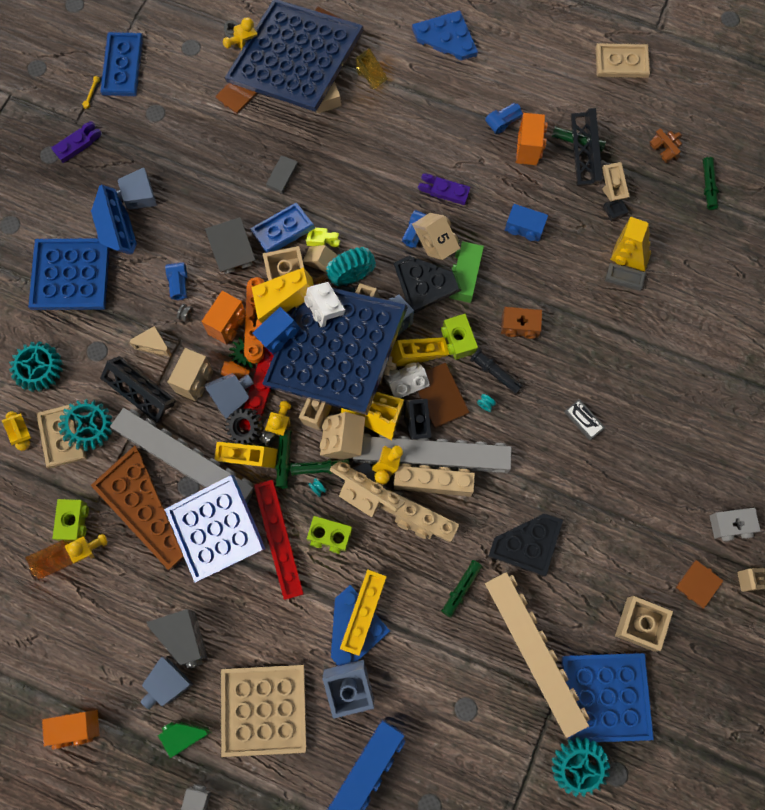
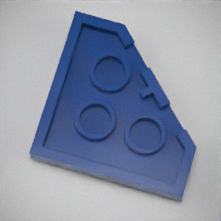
(446, 35)
(342, 613)

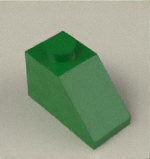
(180, 737)

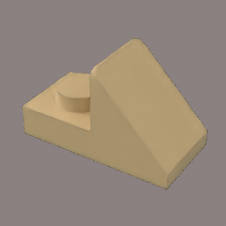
(615, 182)

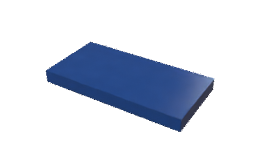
(121, 64)

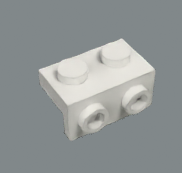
(323, 303)
(407, 380)

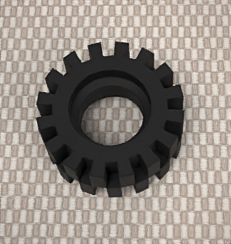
(255, 426)

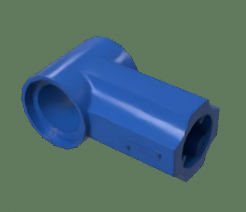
(501, 119)
(410, 237)
(177, 276)

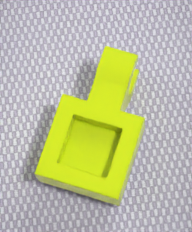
(320, 237)

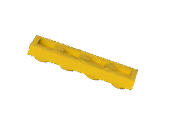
(363, 612)

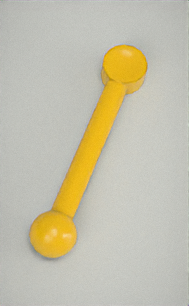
(86, 104)

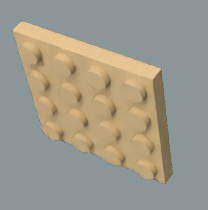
(263, 711)

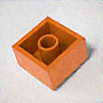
(531, 139)
(224, 318)
(74, 728)

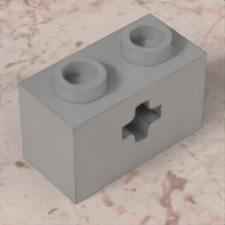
(745, 519)

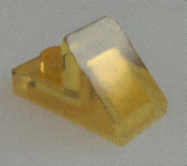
(370, 68)

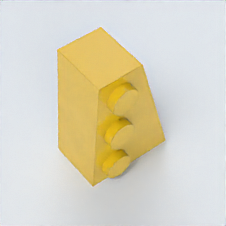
(633, 245)
(281, 292)
(383, 414)

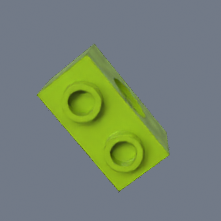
(459, 326)
(64, 511)

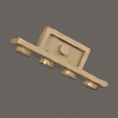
(364, 492)
(422, 520)

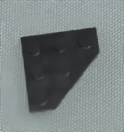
(424, 282)
(528, 545)

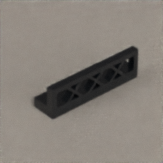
(593, 147)
(137, 383)

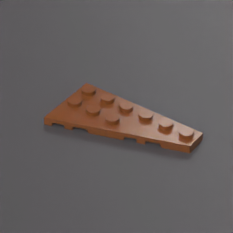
(135, 500)

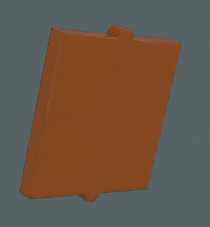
(235, 97)
(699, 584)

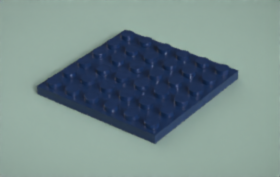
(295, 54)
(343, 358)

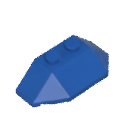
(112, 221)

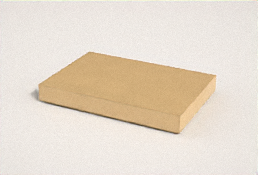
(622, 60)
(54, 448)

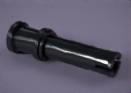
(488, 365)

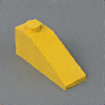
(418, 350)
(246, 454)

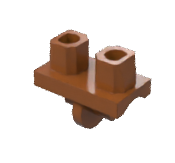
(671, 151)

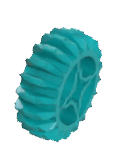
(351, 266)
(31, 357)
(73, 414)
(580, 782)

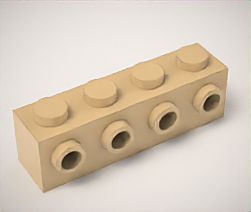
(433, 480)

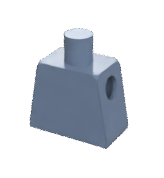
(136, 190)
(229, 392)
(164, 684)

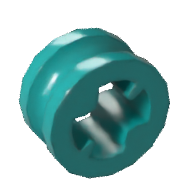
(486, 402)
(317, 487)

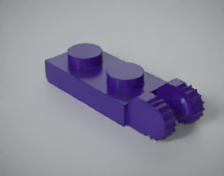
(76, 142)
(444, 189)

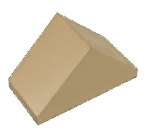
(331, 100)
(319, 257)
(150, 342)
(752, 579)

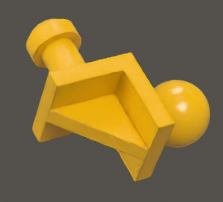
(241, 33)
(279, 422)
(17, 430)
(387, 464)
(81, 549)

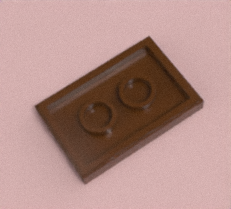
(443, 397)

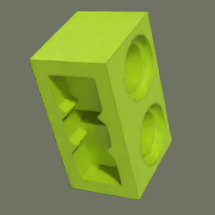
(331, 529)

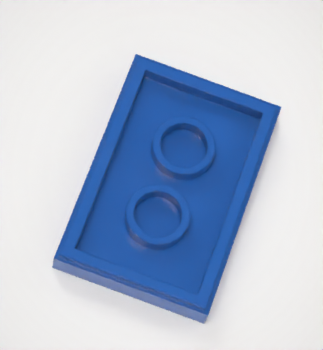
(282, 228)

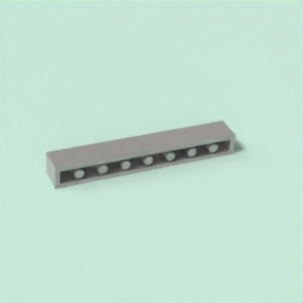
(174, 451)
(440, 453)

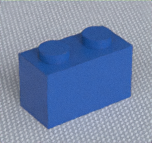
(526, 222)
(276, 330)

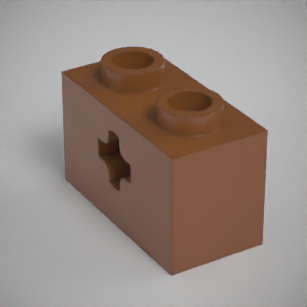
(530, 319)

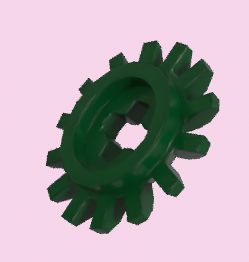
(238, 356)

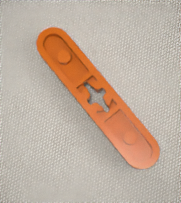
(252, 346)

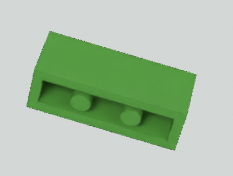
(466, 270)

